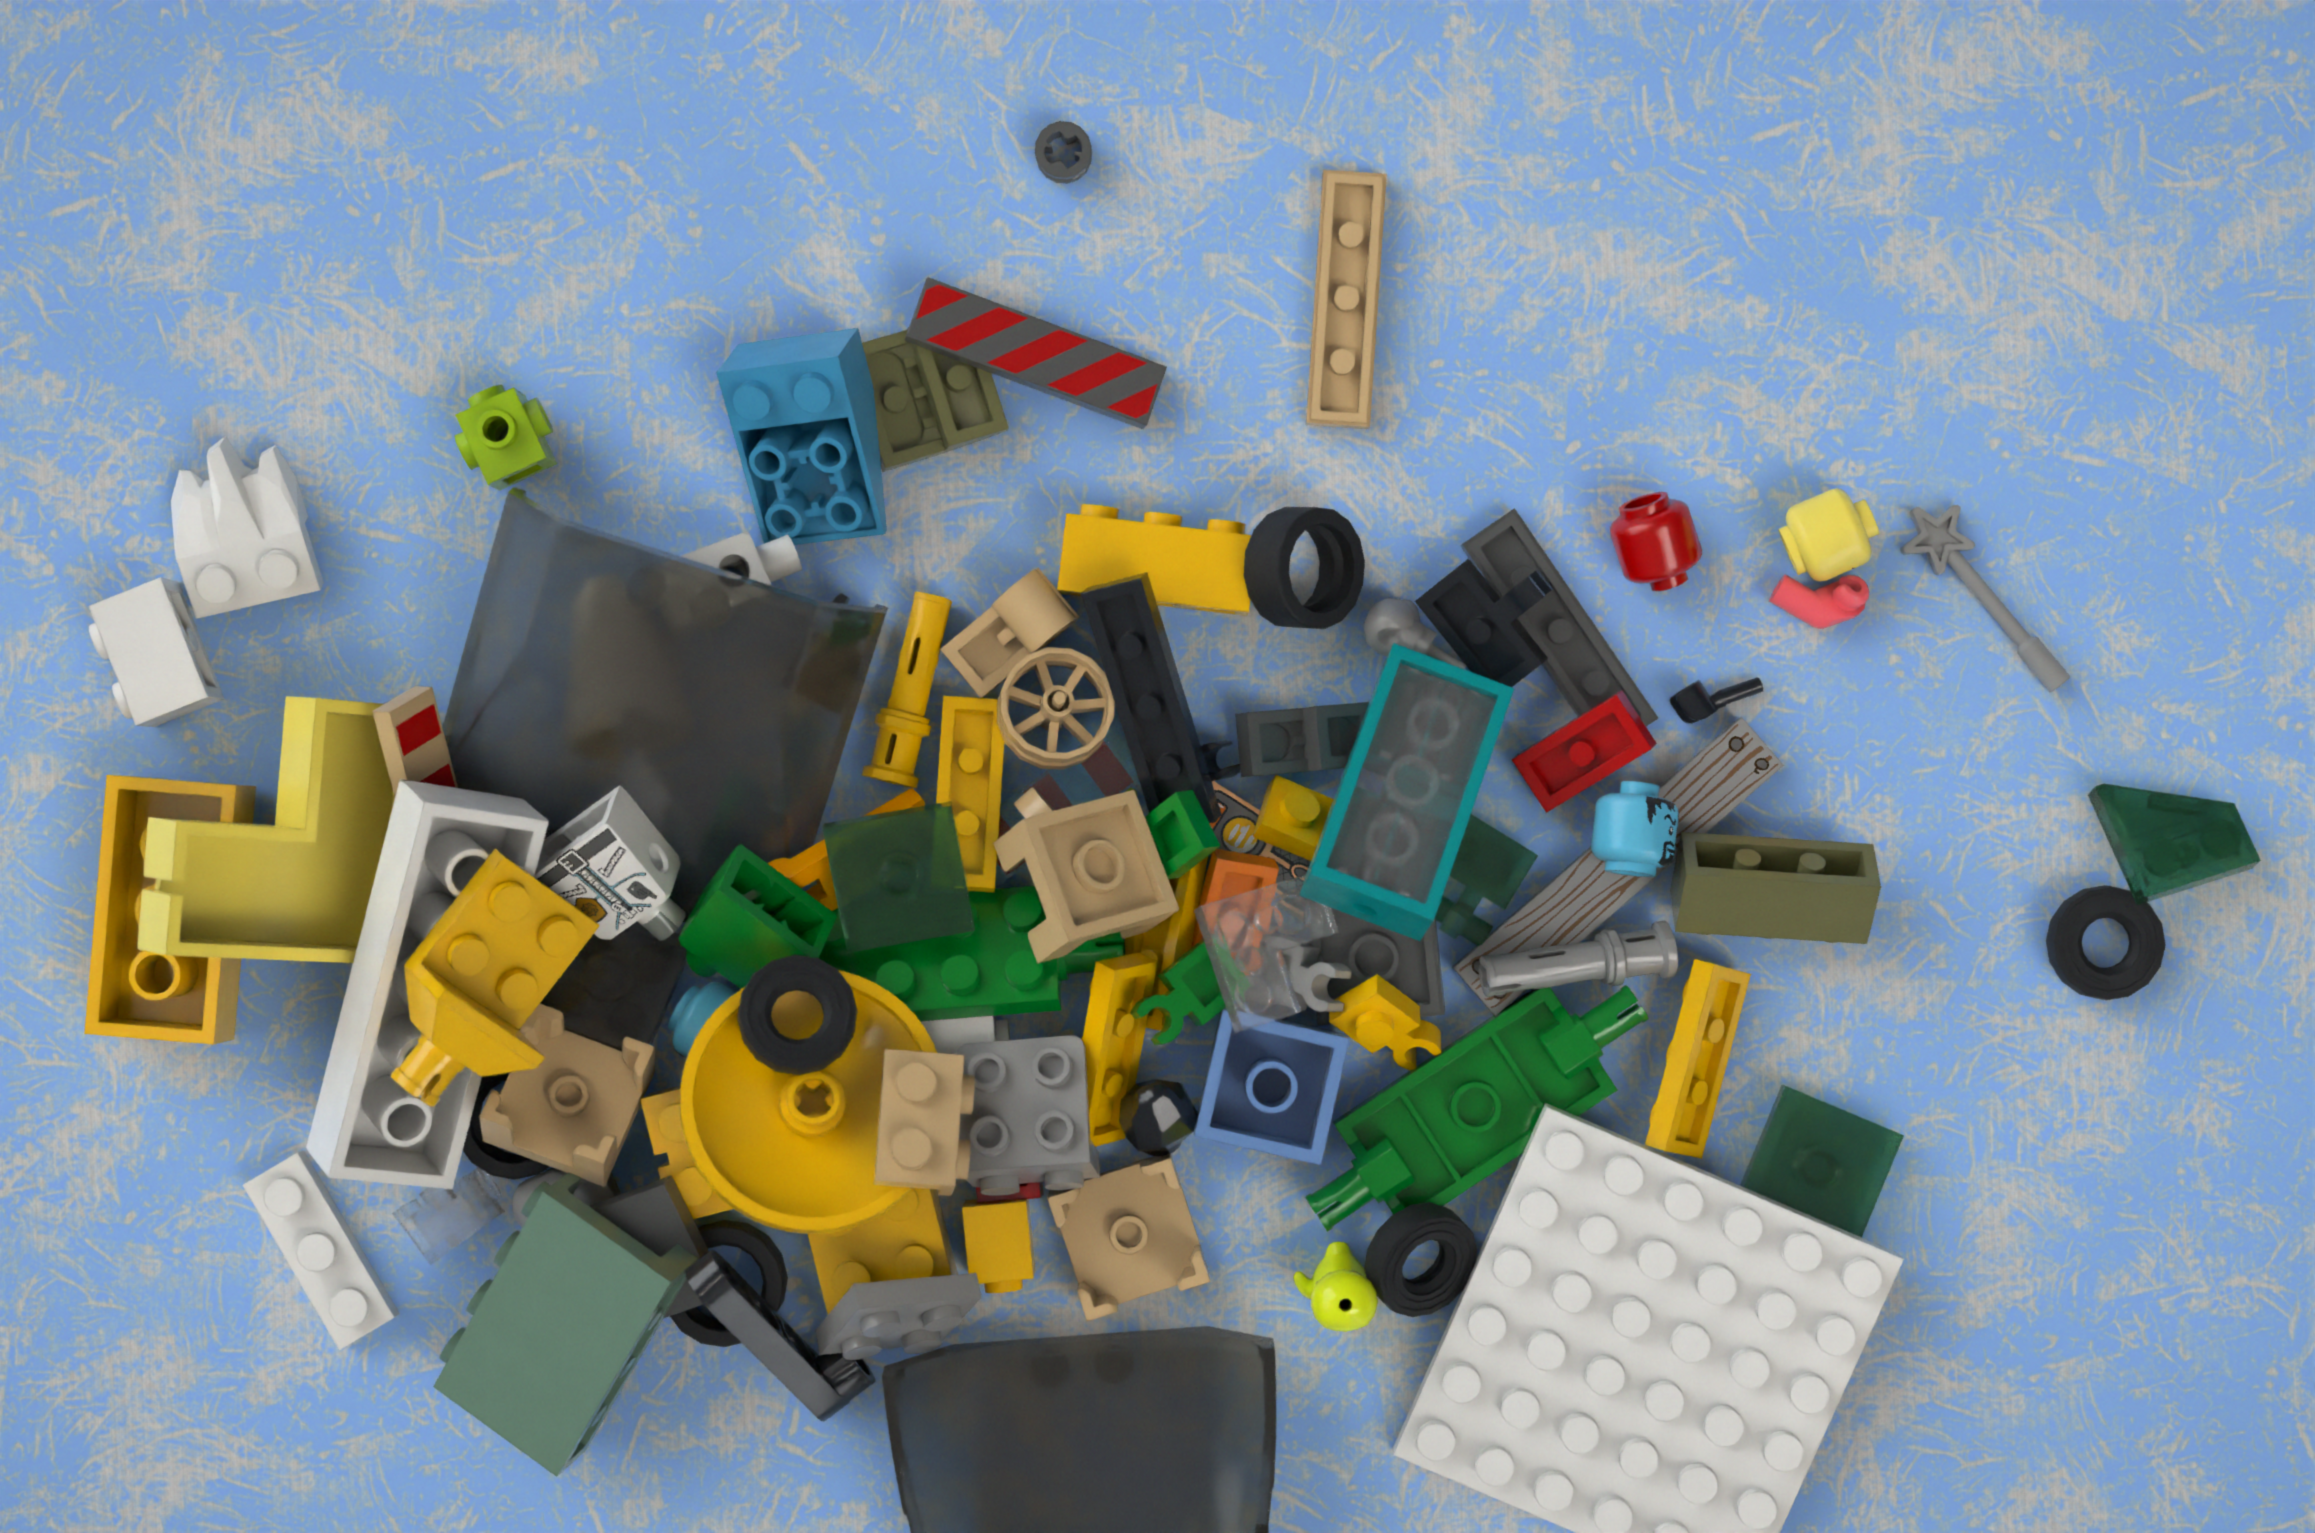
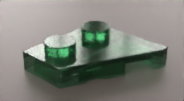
(2171, 839)

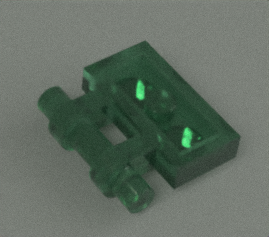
(1489, 868)

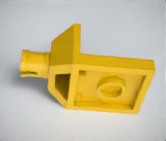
(486, 975)

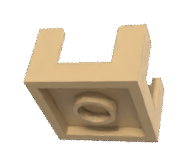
(1091, 872)
(573, 1105)
(1129, 1235)

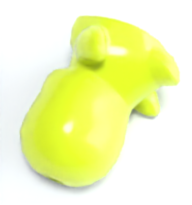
(1335, 1279)

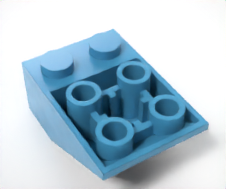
(807, 435)

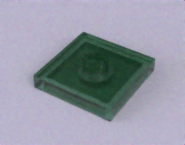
(899, 877)
(1821, 1160)

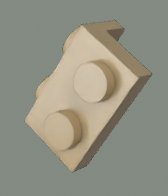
(922, 1121)

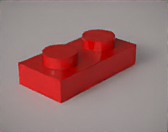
(1584, 751)

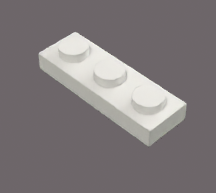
(321, 1249)

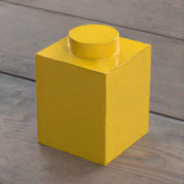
(999, 1243)

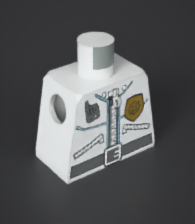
(614, 868)

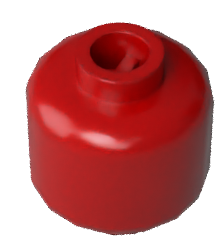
(1655, 541)

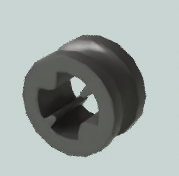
(1069, 133)

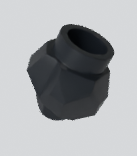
(1157, 1116)

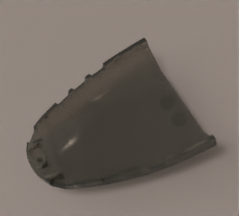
(1087, 1433)

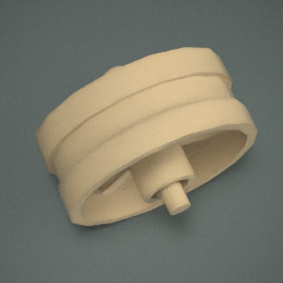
(1055, 708)

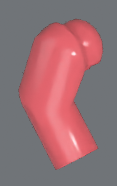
(1824, 605)

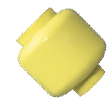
(1828, 534)

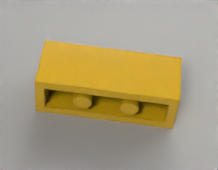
(1183, 563)

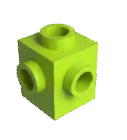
(520, 452)

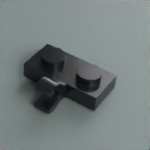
(1483, 625)

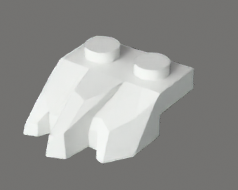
(242, 533)

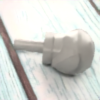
(1399, 623)

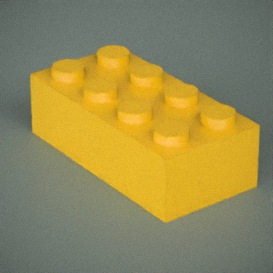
(144, 991)

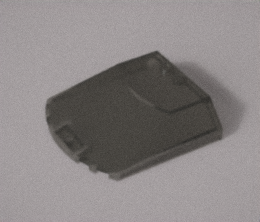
(657, 677)

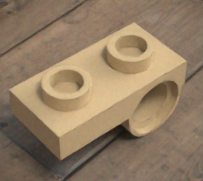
(1015, 625)

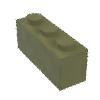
(1774, 888)

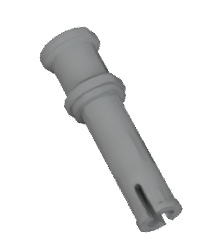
(1606, 958)

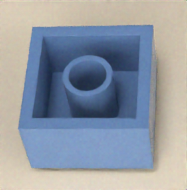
(1272, 1088)

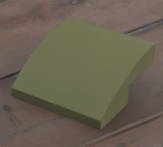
(928, 401)

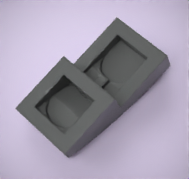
(1297, 738)

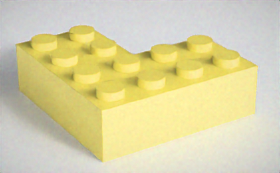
(288, 885)

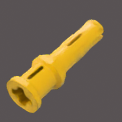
(903, 720)

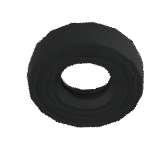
(2144, 948)
(790, 1054)
(1399, 1238)

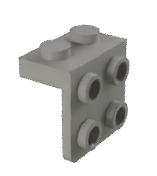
(1028, 1115)

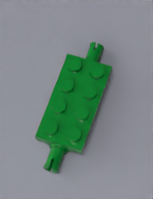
(976, 970)
(1474, 1103)

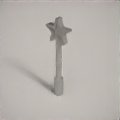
(1942, 546)

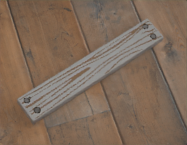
(1588, 895)

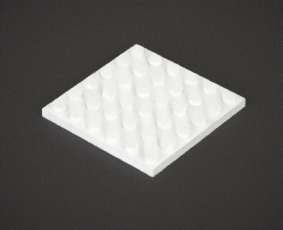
(1644, 1343)

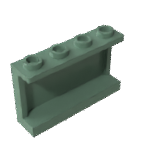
(559, 1326)

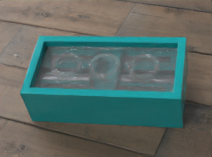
(1407, 792)

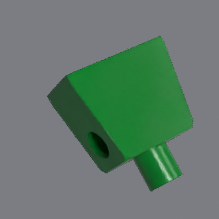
(750, 919)

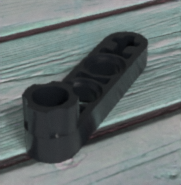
(818, 1381)

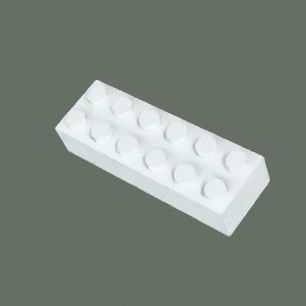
(363, 1118)

